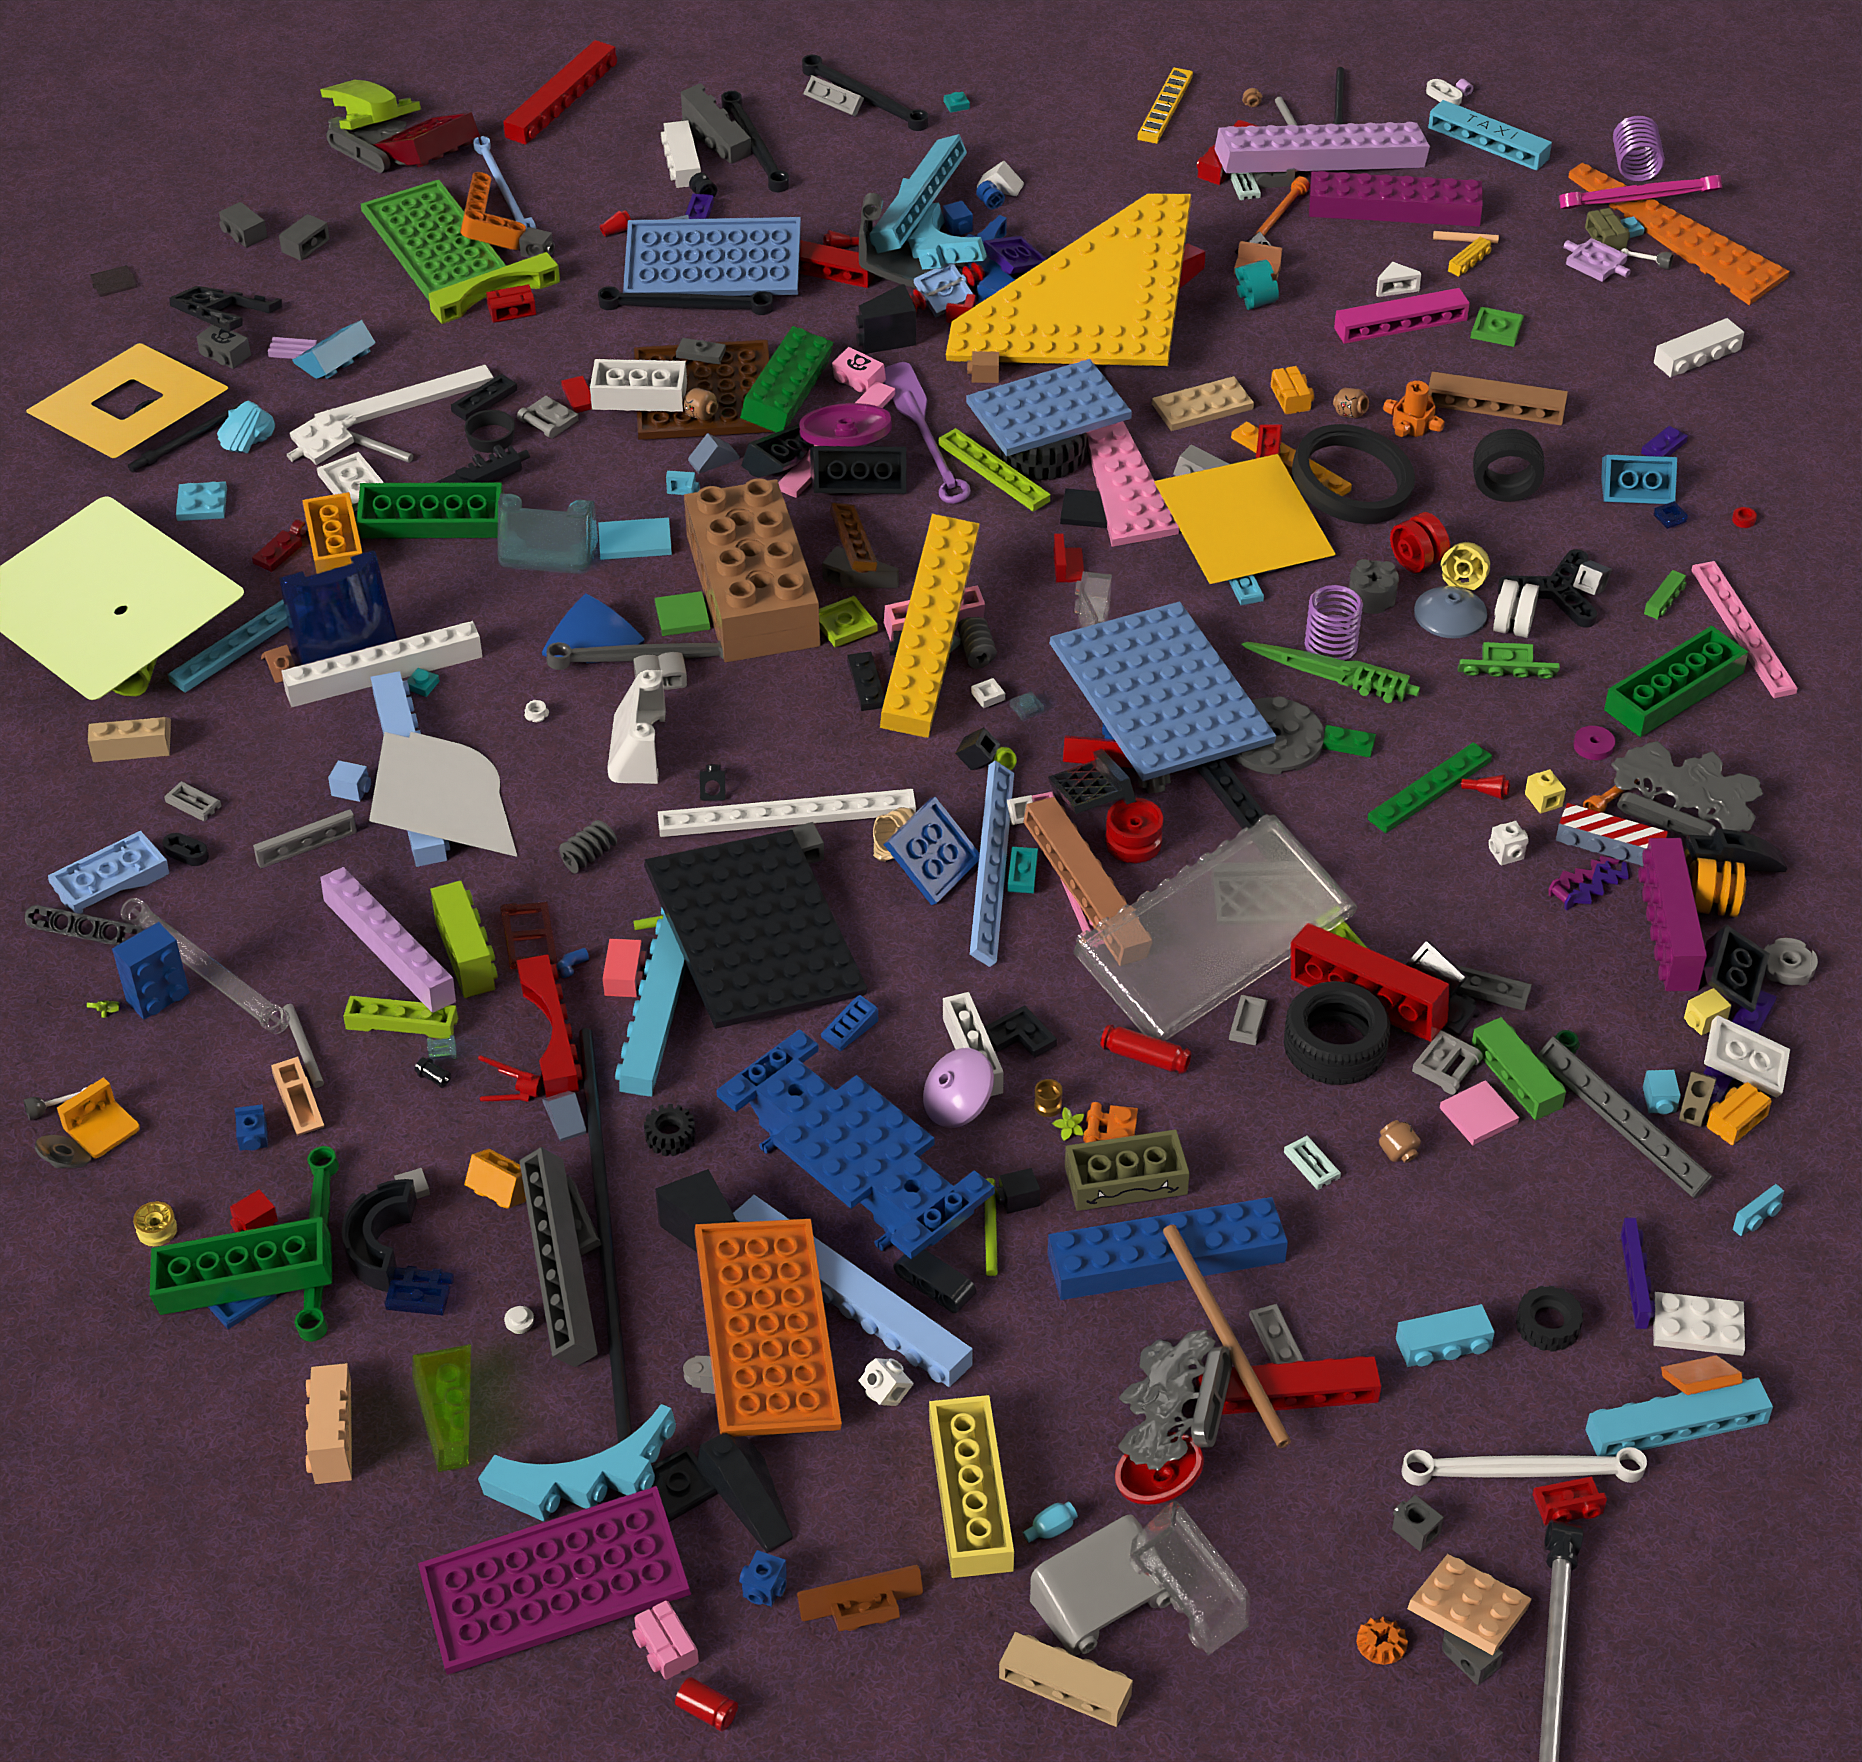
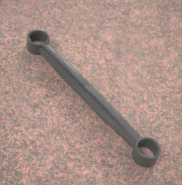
(625, 652)

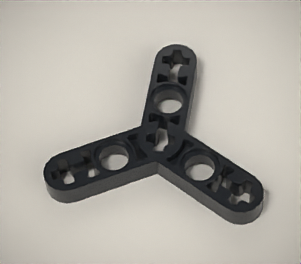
(1559, 595)

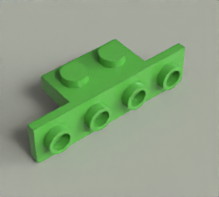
(1508, 659)

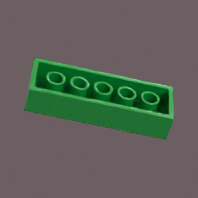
(786, 380)
(428, 510)
(1675, 681)
(241, 1265)

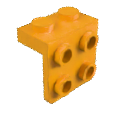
(96, 1119)

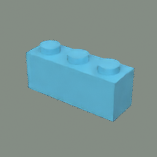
(1444, 1336)

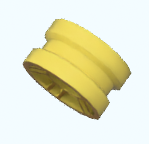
(151, 1214)

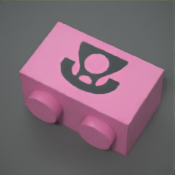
(858, 370)

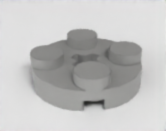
(1803, 962)

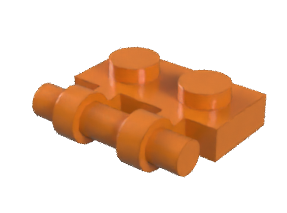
(1119, 1122)

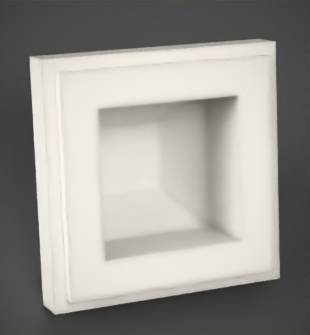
(1017, 808)

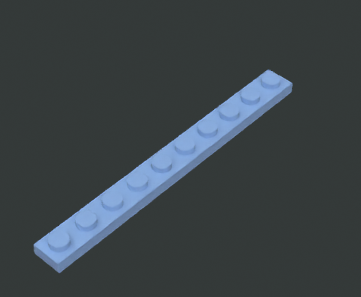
(992, 865)

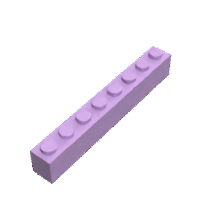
(388, 939)

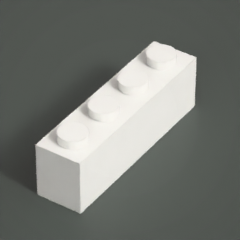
(680, 152)
(1698, 347)
(968, 1032)

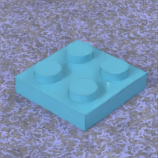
(201, 501)

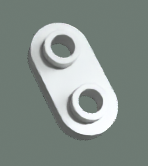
(1442, 90)

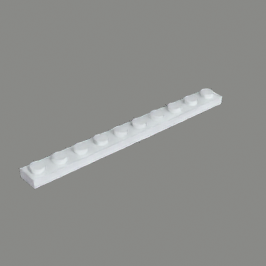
(783, 812)

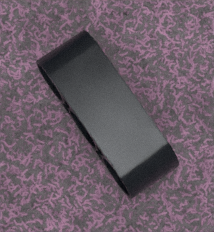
(936, 1280)

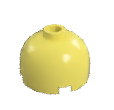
(1465, 561)

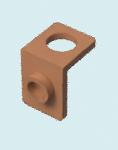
(278, 660)

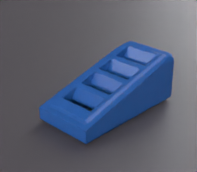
(861, 1010)

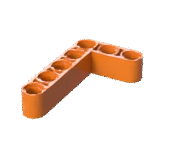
(487, 227)

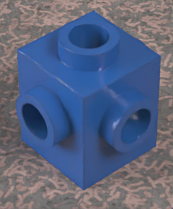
(764, 1579)

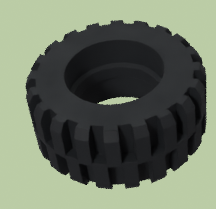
(1050, 459)

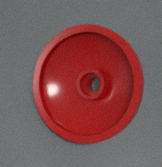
(1157, 1487)

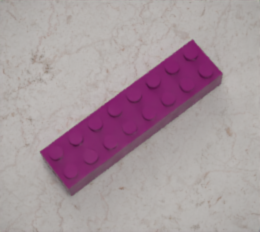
(1395, 198)

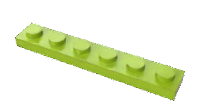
(994, 469)

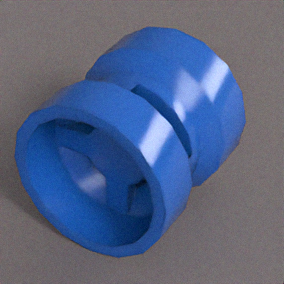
(990, 195)

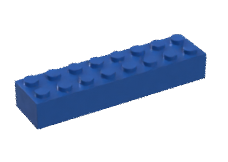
(1139, 1255)

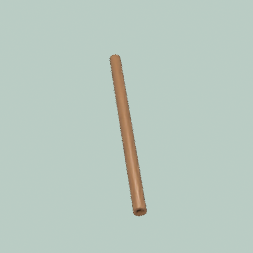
(1227, 1337)

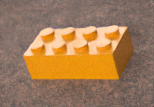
(332, 531)

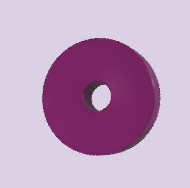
(1594, 742)

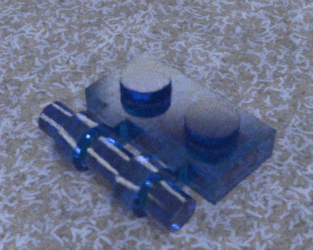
(419, 1296)

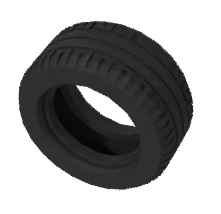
(1329, 1061)

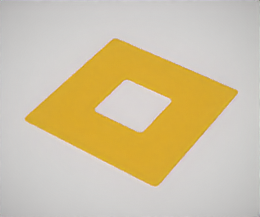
(72, 409)

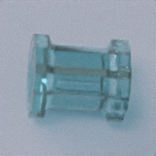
(442, 1048)

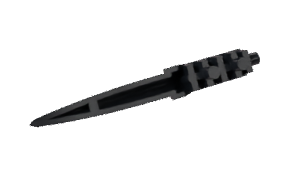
(491, 470)

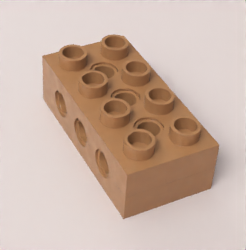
(752, 570)

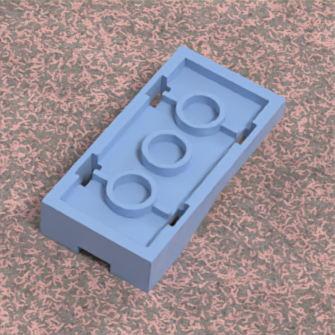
(117, 867)

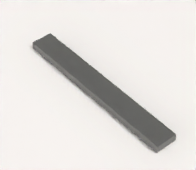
(1625, 1118)

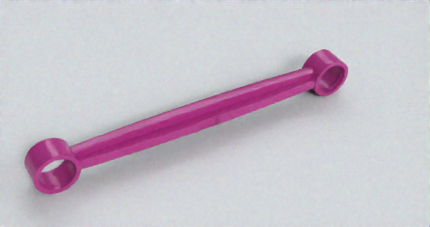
(1641, 192)

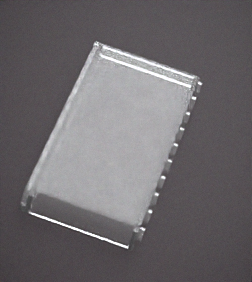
(1212, 928)

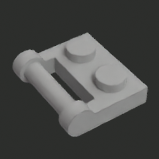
(550, 411)
(1439, 1057)

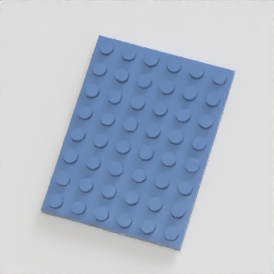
(1162, 690)

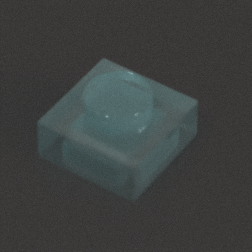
(1026, 706)

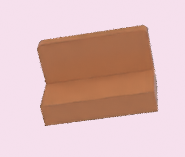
(1254, 252)

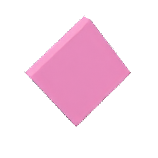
(1479, 1112)

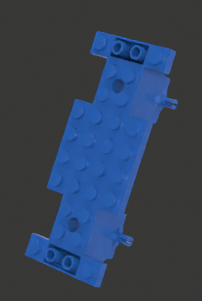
(854, 1146)

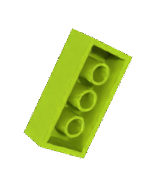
(464, 938)

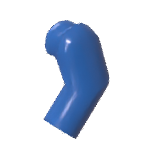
(568, 960)

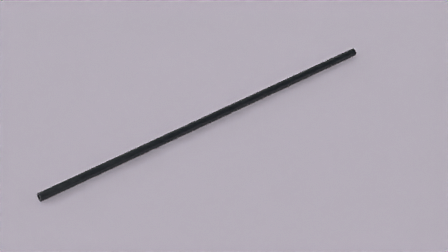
(604, 1226)

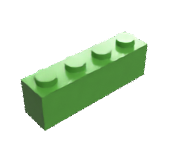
(1519, 1068)

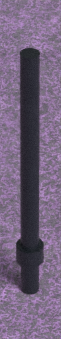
(1339, 93)
(150, 457)

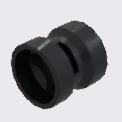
(702, 184)

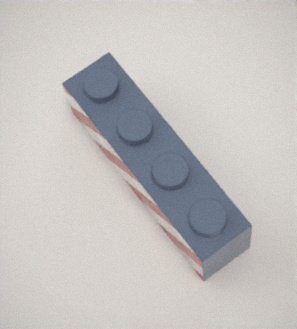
(1605, 833)

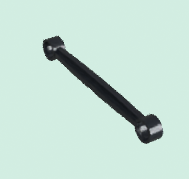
(916, 119)
(777, 179)
(675, 300)

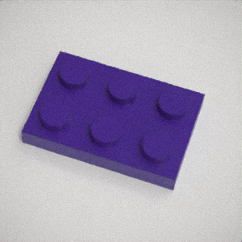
(1013, 254)

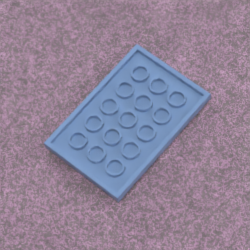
(1048, 407)

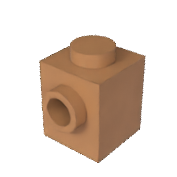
(984, 367)

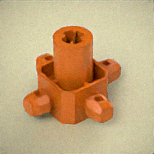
(1414, 411)

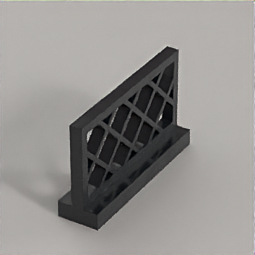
(1093, 784)

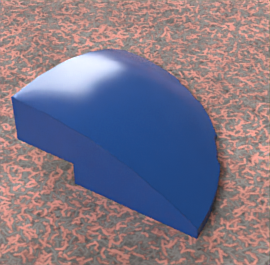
(593, 625)

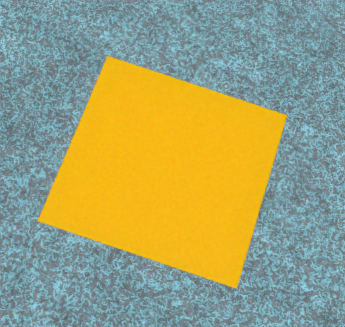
(1244, 518)

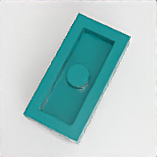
(1022, 870)

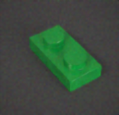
(1348, 741)

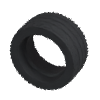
(1508, 486)

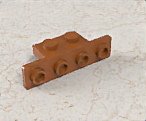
(861, 1599)

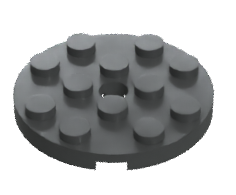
(1298, 739)

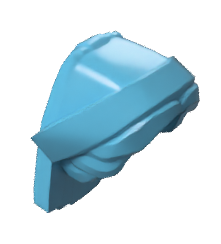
(245, 427)

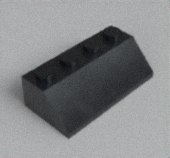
(858, 469)

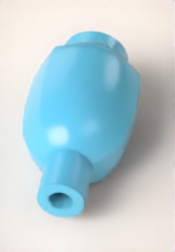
(1051, 1522)

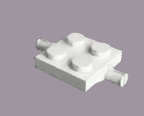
(321, 437)

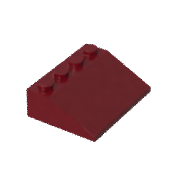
(430, 139)

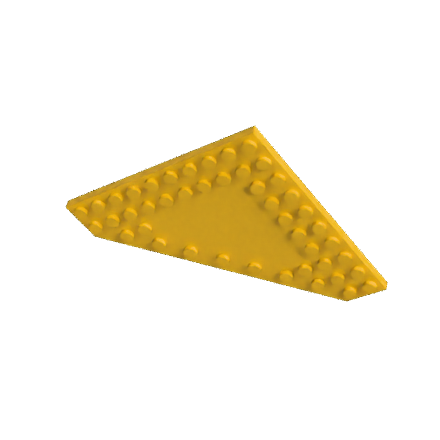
(1093, 300)

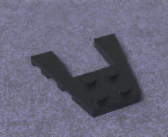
(207, 302)

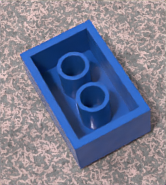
(151, 970)

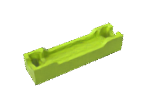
(399, 1017)

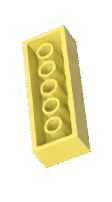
(971, 1487)

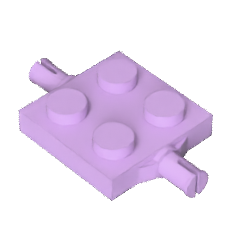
(1596, 259)

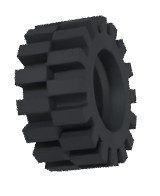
(669, 1117)

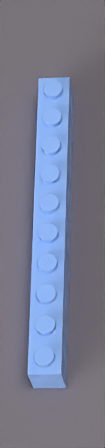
(396, 718)
(878, 1308)

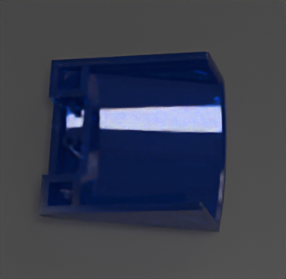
(337, 610)

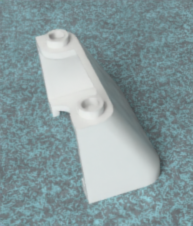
(633, 736)

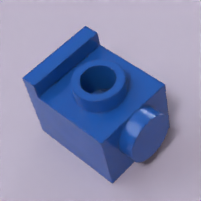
(251, 1127)

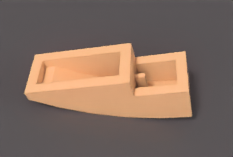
(297, 1096)

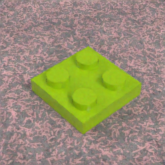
(846, 621)

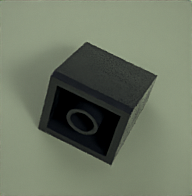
(887, 322)
(691, 1202)

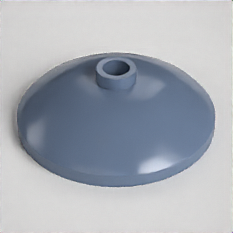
(1450, 612)

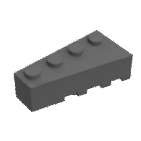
(714, 125)

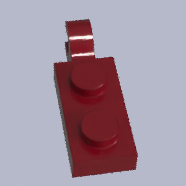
(280, 547)

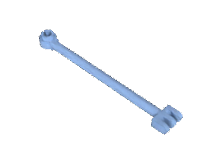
(484, 150)

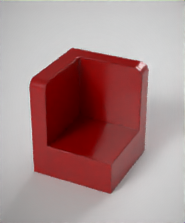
(955, 310)

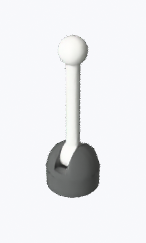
(1663, 259)
(36, 1107)

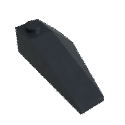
(775, 452)
(746, 1486)

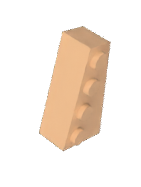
(329, 1424)

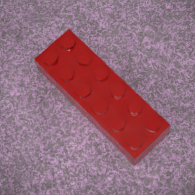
(1410, 996)

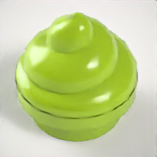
(1005, 757)

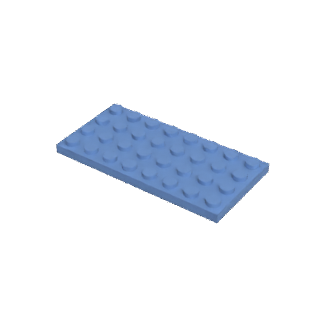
(713, 256)

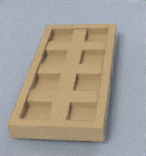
(1202, 403)

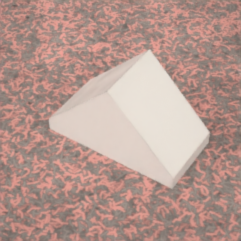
(1004, 179)
(1398, 280)

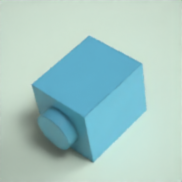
(1661, 1091)

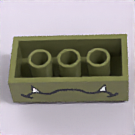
(1126, 1170)

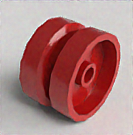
(1419, 542)
(1134, 830)

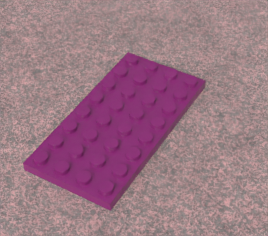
(552, 1580)

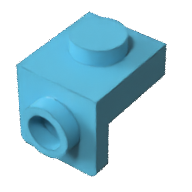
(681, 482)

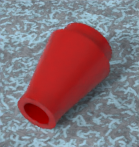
(615, 224)

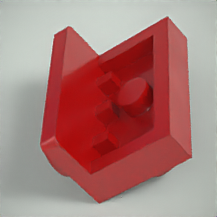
(1569, 1500)

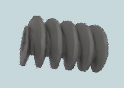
(976, 641)
(587, 844)

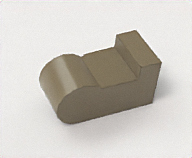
(1697, 1098)

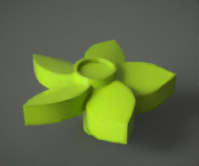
(105, 1006)
(1069, 1124)

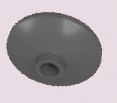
(62, 1151)

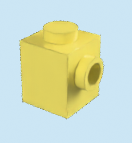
(1545, 791)
(1704, 1009)

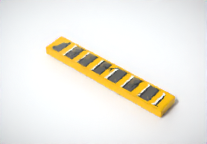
(1165, 105)

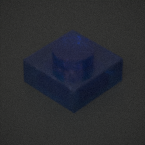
(1670, 514)

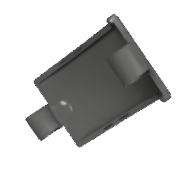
(895, 264)

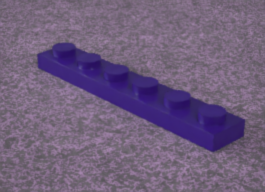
(1750, 1021)

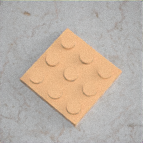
(1469, 1604)

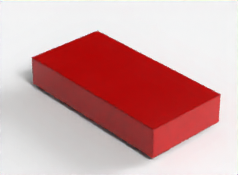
(577, 393)

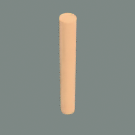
(1465, 237)

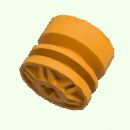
(1718, 887)

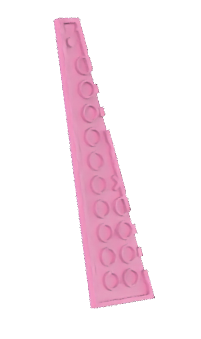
(1127, 488)

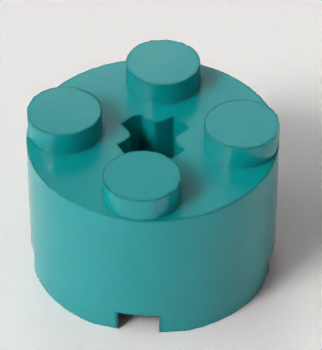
(1257, 284)

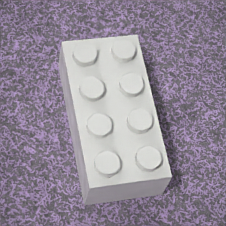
(638, 385)

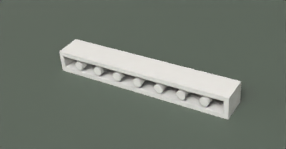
(354, 669)

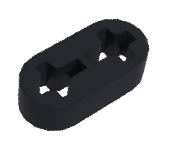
(187, 846)

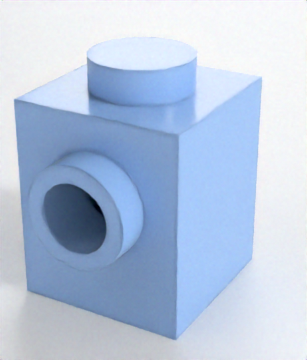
(349, 781)

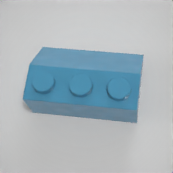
(336, 351)
(1639, 479)

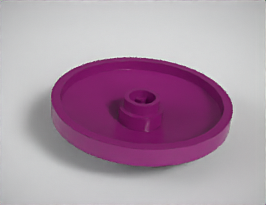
(845, 425)

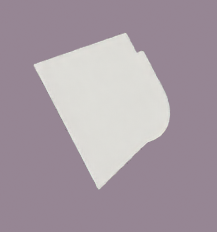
(440, 792)

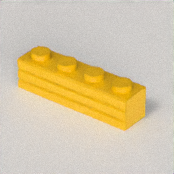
(1469, 256)

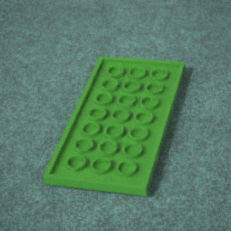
(426, 238)

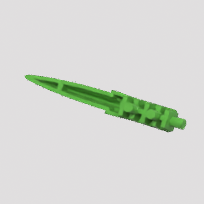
(1344, 672)

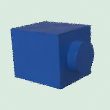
(958, 218)

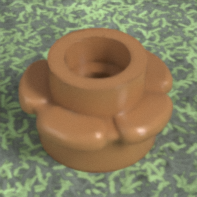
(1252, 97)

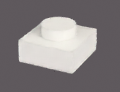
(988, 693)

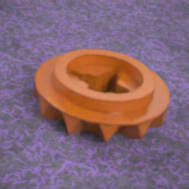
(1386, 1652)

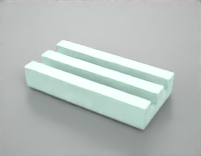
(1246, 193)
(1295, 1152)

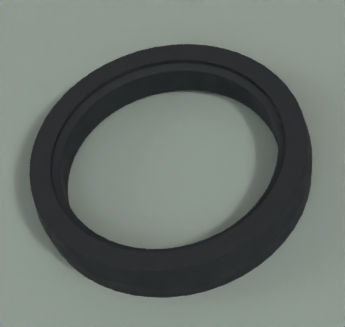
(1343, 507)

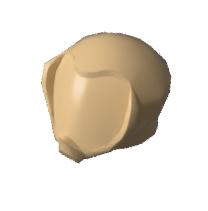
(885, 827)

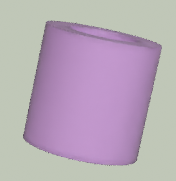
(1464, 86)

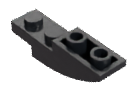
(1737, 847)

